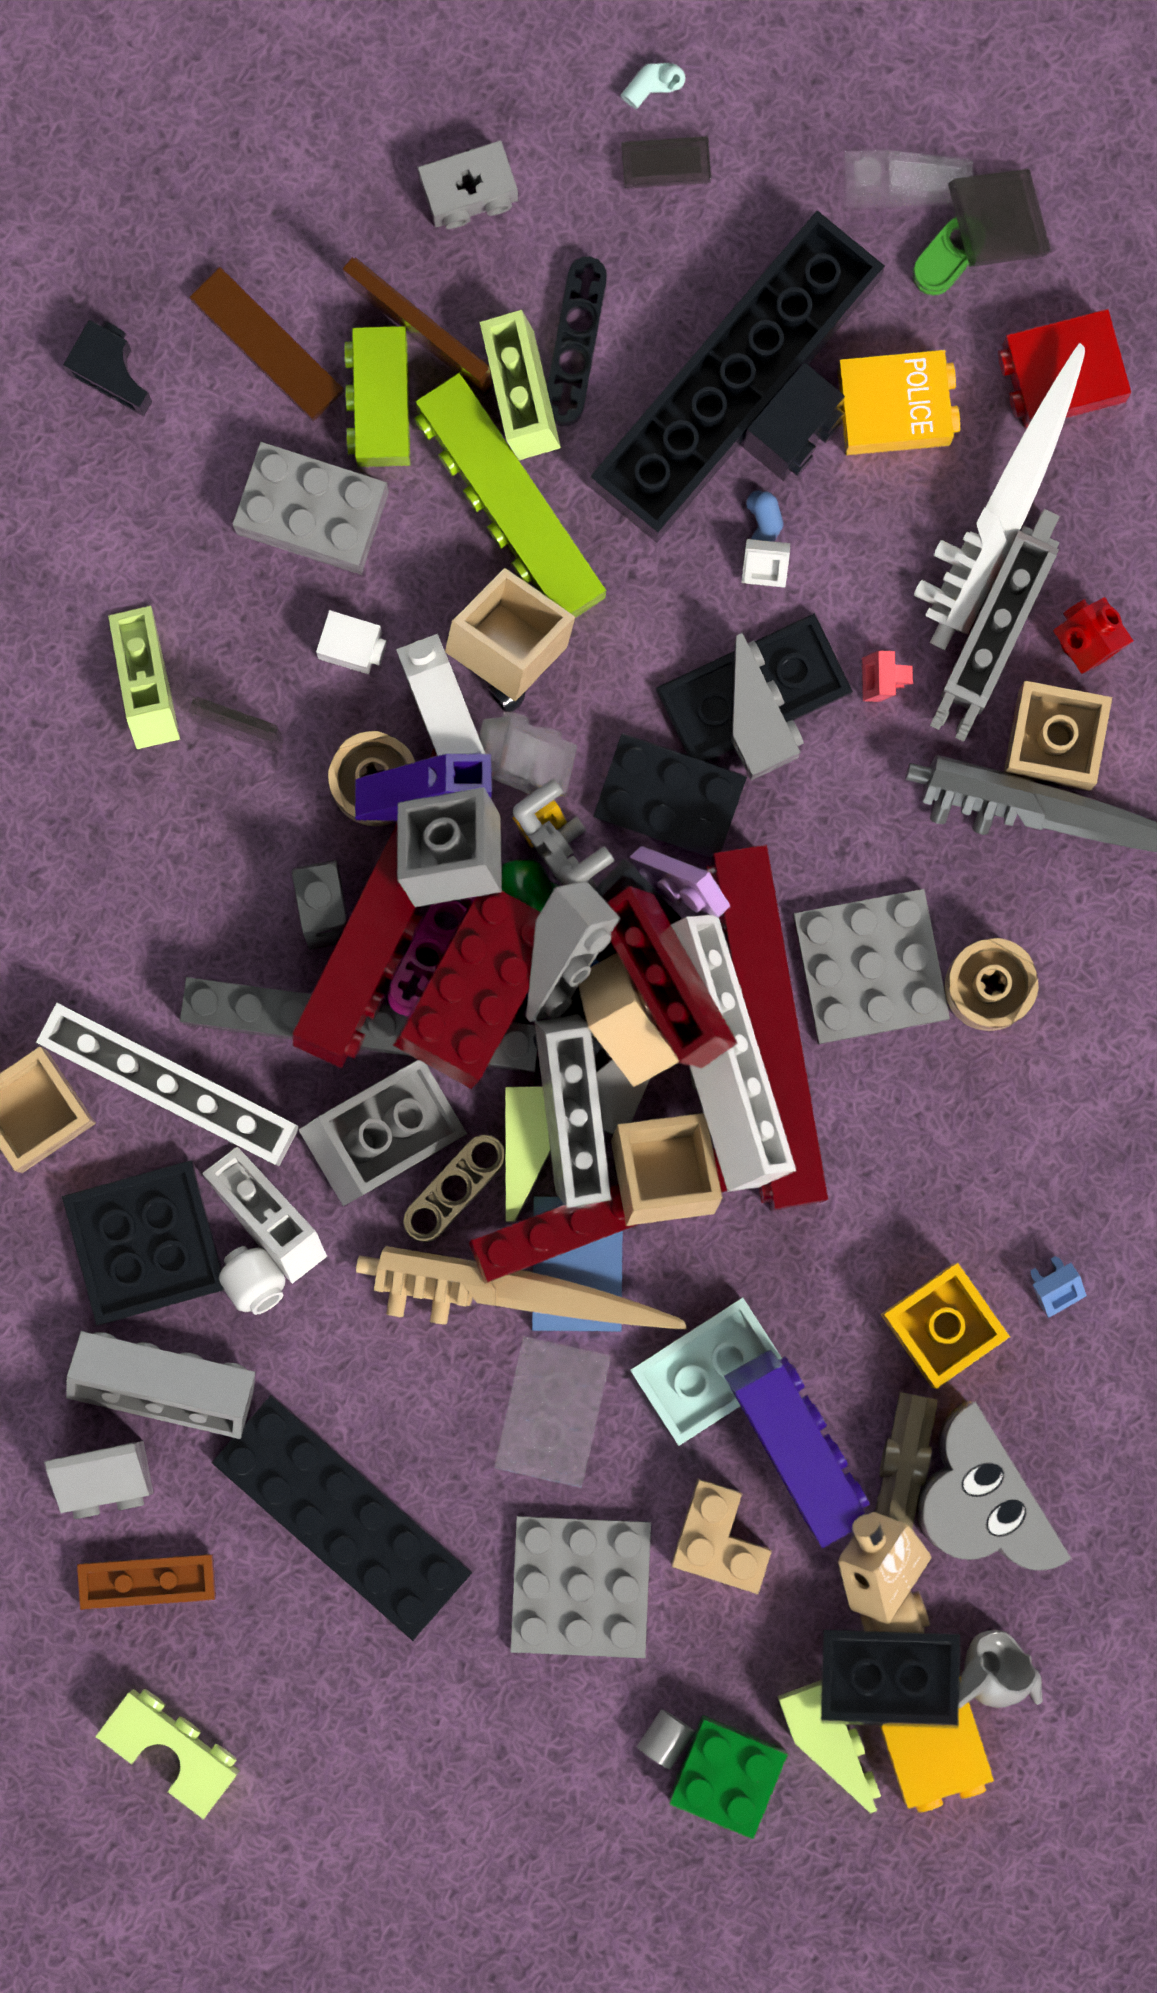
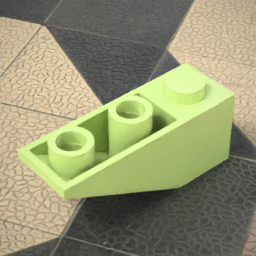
(828, 1744)

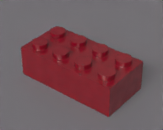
(473, 989)

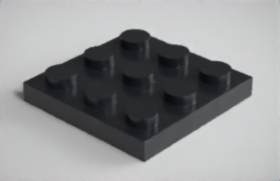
(144, 1242)

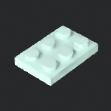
(688, 1375)

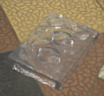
(552, 1412)

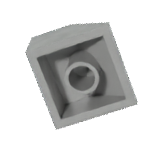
(100, 1478)

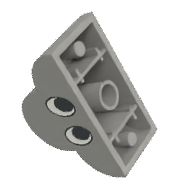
(982, 1501)

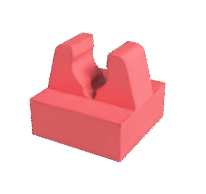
(883, 676)

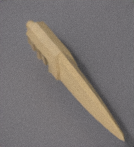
(459, 1281)

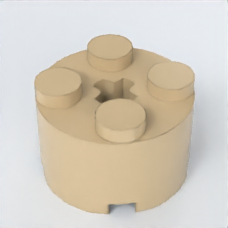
(355, 759)
(1015, 977)

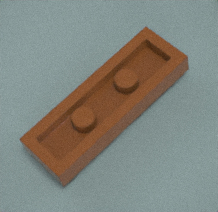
(146, 1581)

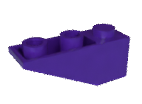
(381, 792)

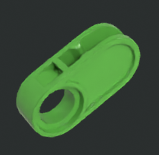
(940, 263)

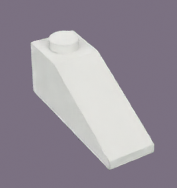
(439, 697)
(266, 1214)

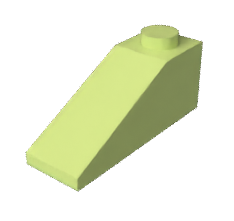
(143, 678)
(525, 1144)

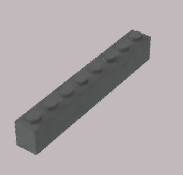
(278, 1012)

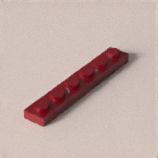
(552, 1234)

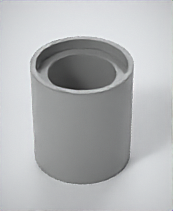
(665, 1739)

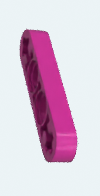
(428, 936)

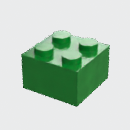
(727, 1777)

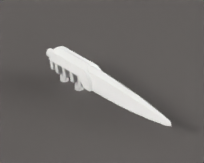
(984, 553)

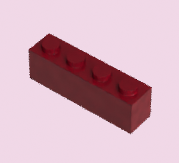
(668, 980)

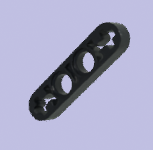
(573, 341)

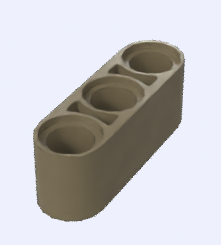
(433, 1197)

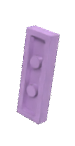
(680, 881)

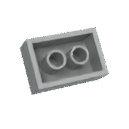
(310, 508)

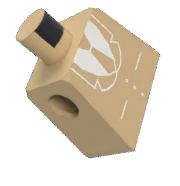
(881, 1565)

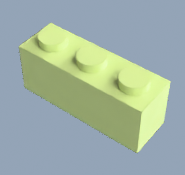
(520, 385)

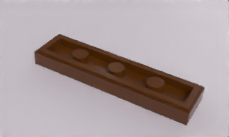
(266, 344)

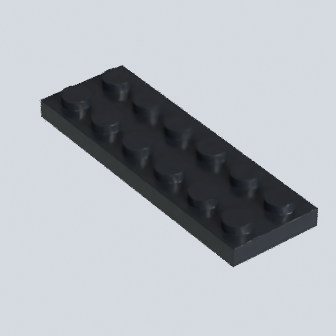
(342, 1518)

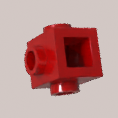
(1092, 634)

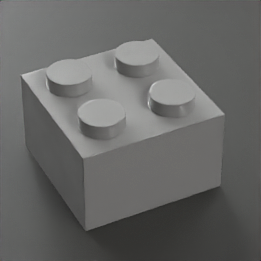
(449, 847)

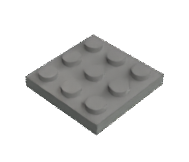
(871, 966)
(580, 1587)

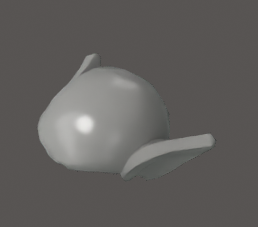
(998, 1672)

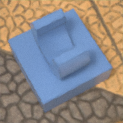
(1059, 1288)

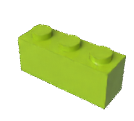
(378, 396)

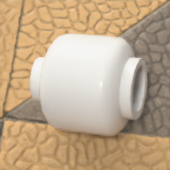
(252, 1280)

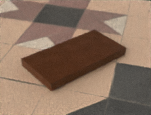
(418, 325)

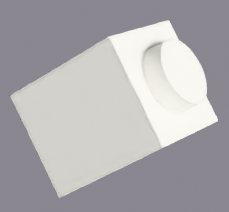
(351, 643)

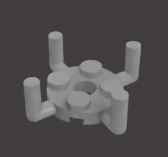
(553, 843)

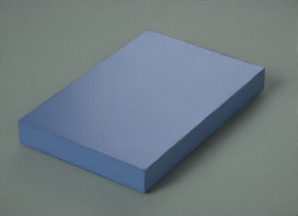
(591, 1265)

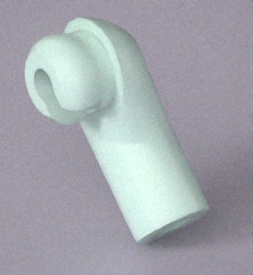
(653, 79)

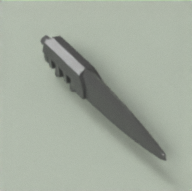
(1037, 805)

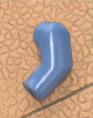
(767, 514)

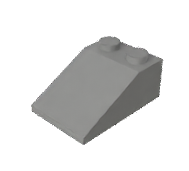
(382, 1131)

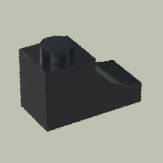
(101, 363)

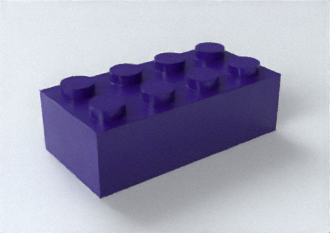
(793, 1441)

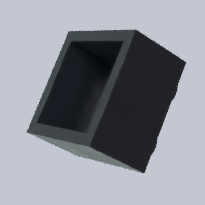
(794, 422)

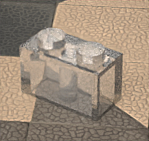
(526, 754)

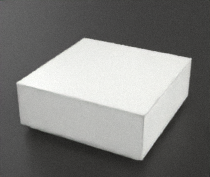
(765, 563)

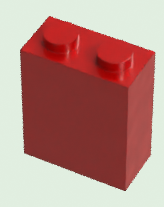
(1040, 353)

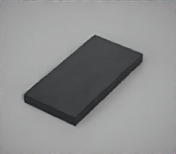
(796, 660)

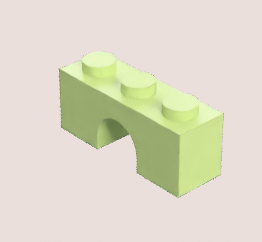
(203, 1770)

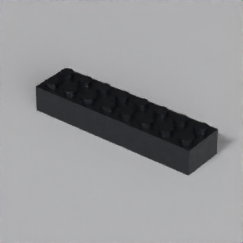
(736, 375)

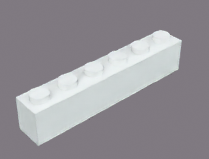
(167, 1084)
(734, 1085)

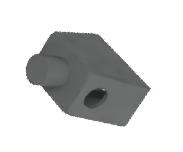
(320, 903)

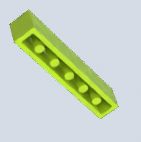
(507, 496)

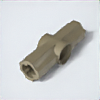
(906, 1457)

